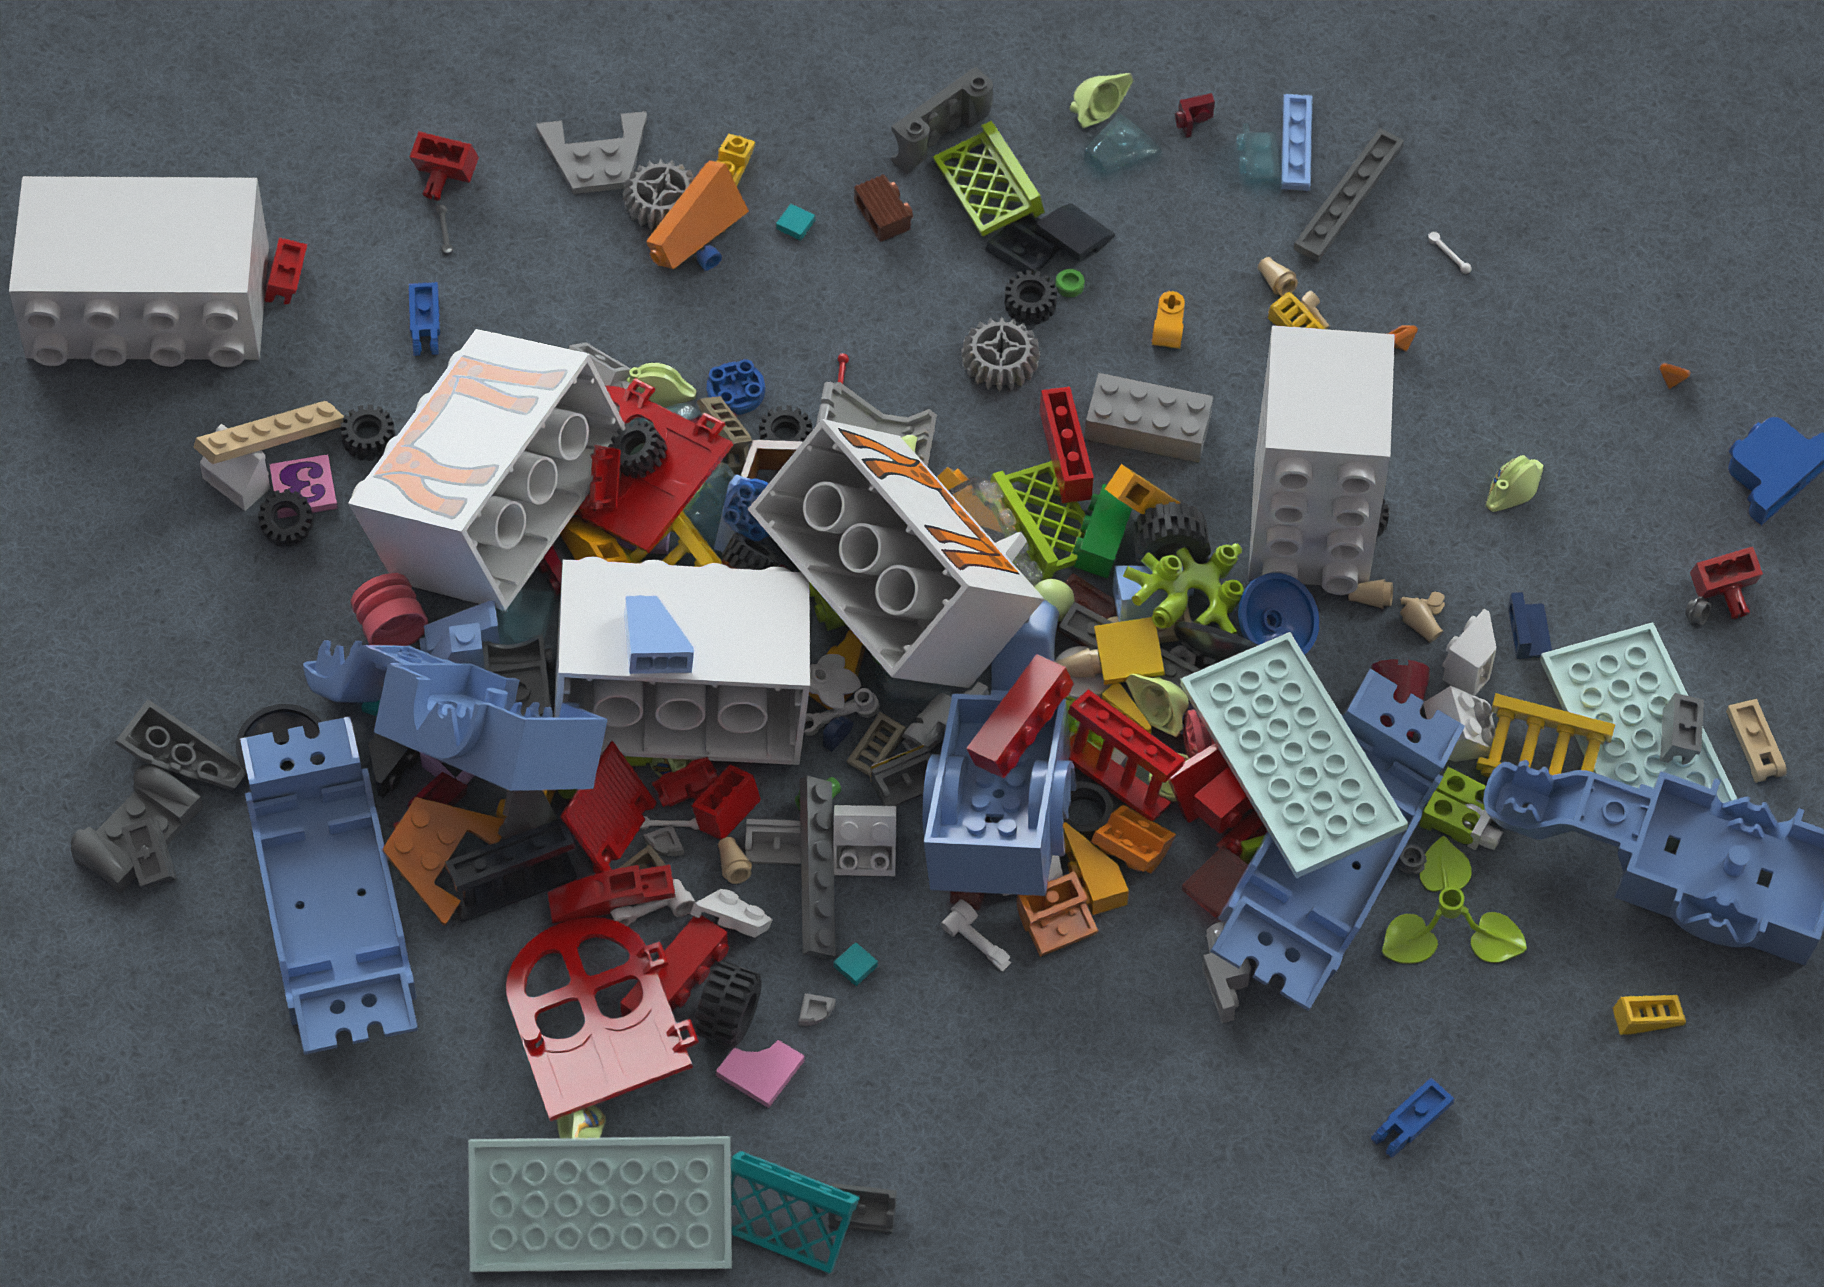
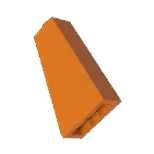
(698, 216)

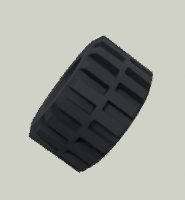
(1170, 528)
(728, 1004)

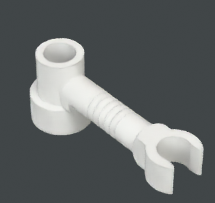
(865, 710)
(680, 906)
(960, 920)

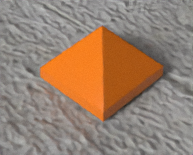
(1404, 336)
(1673, 374)

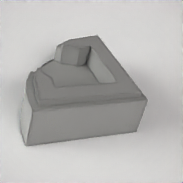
(664, 841)
(815, 1009)

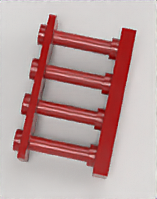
(1133, 742)

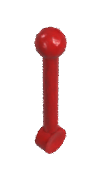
(843, 360)

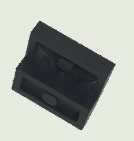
(1074, 231)
(1022, 246)

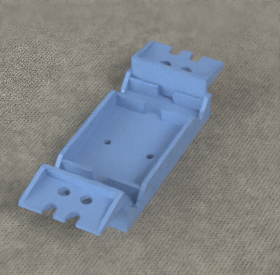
(319, 848)
(1309, 921)

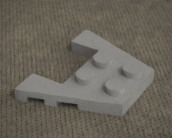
(599, 163)

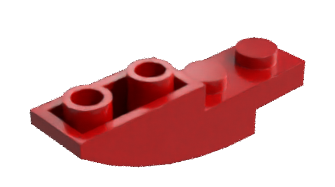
(610, 889)

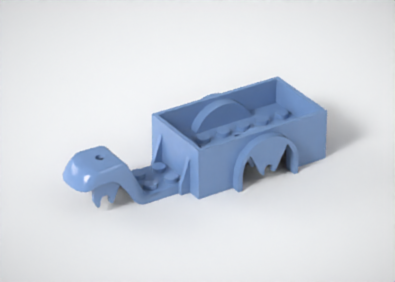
(463, 716)
(1024, 806)
(1719, 857)

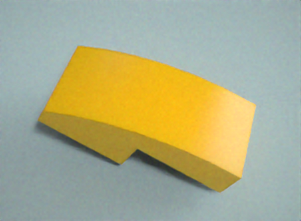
(735, 154)

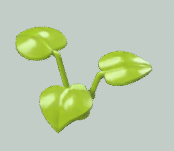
(1449, 870)

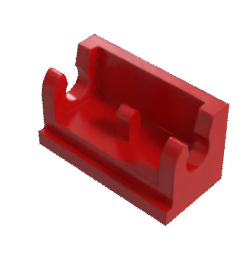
(285, 270)

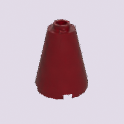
(1410, 680)

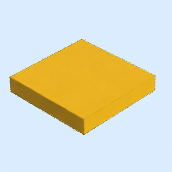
(1129, 649)

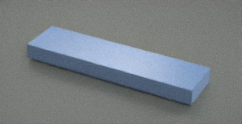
(1296, 142)

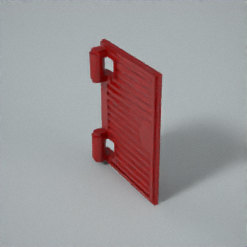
(610, 811)

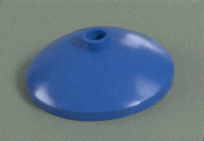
(1285, 604)

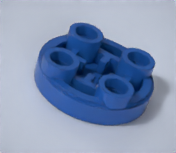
(738, 385)
(737, 505)

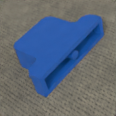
(1775, 465)

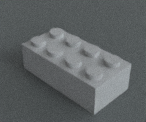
(1148, 417)

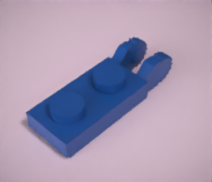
(424, 315)
(1414, 1115)

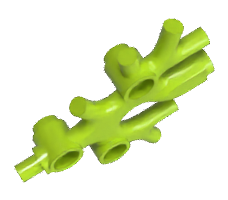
(1168, 576)

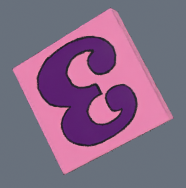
(308, 477)

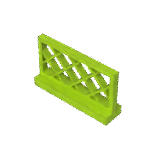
(1011, 173)
(1025, 521)

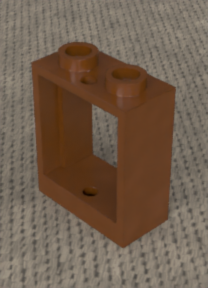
(768, 456)

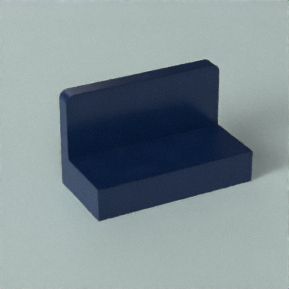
(1528, 627)

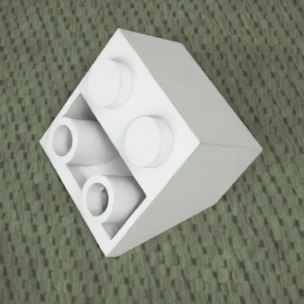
(240, 478)
(1471, 655)
(1473, 714)
(864, 840)

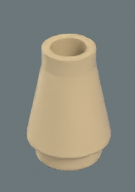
(1277, 276)
(1373, 593)
(1419, 617)
(1082, 664)
(734, 863)

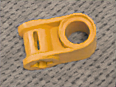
(1169, 319)

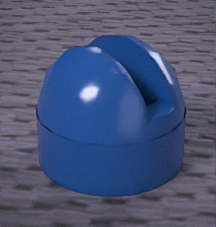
(708, 257)

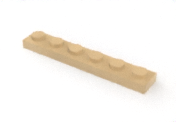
(268, 432)

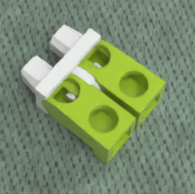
(1460, 811)

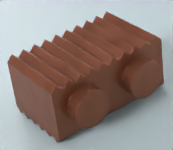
(883, 208)

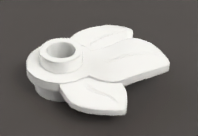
(833, 680)

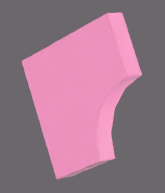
(761, 1073)

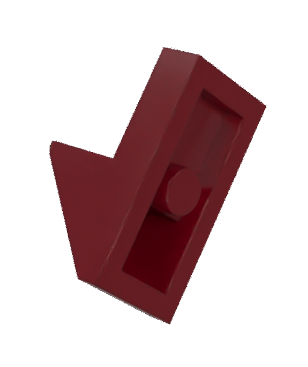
(443, 790)

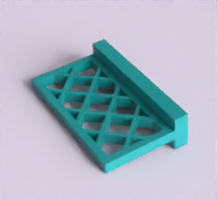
(801, 1189)

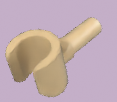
(1310, 301)
(1434, 602)

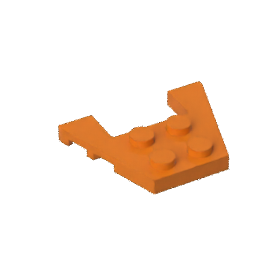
(427, 840)

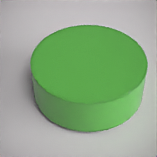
(1070, 283)

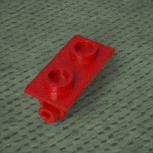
(605, 476)
(673, 785)
(1247, 829)

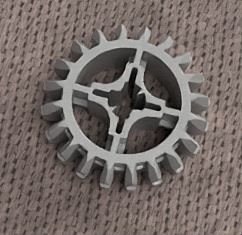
(658, 187)
(982, 353)

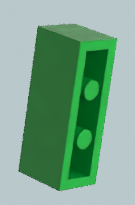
(1102, 533)

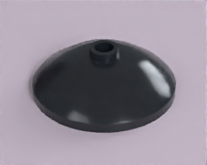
(1209, 642)
(278, 720)

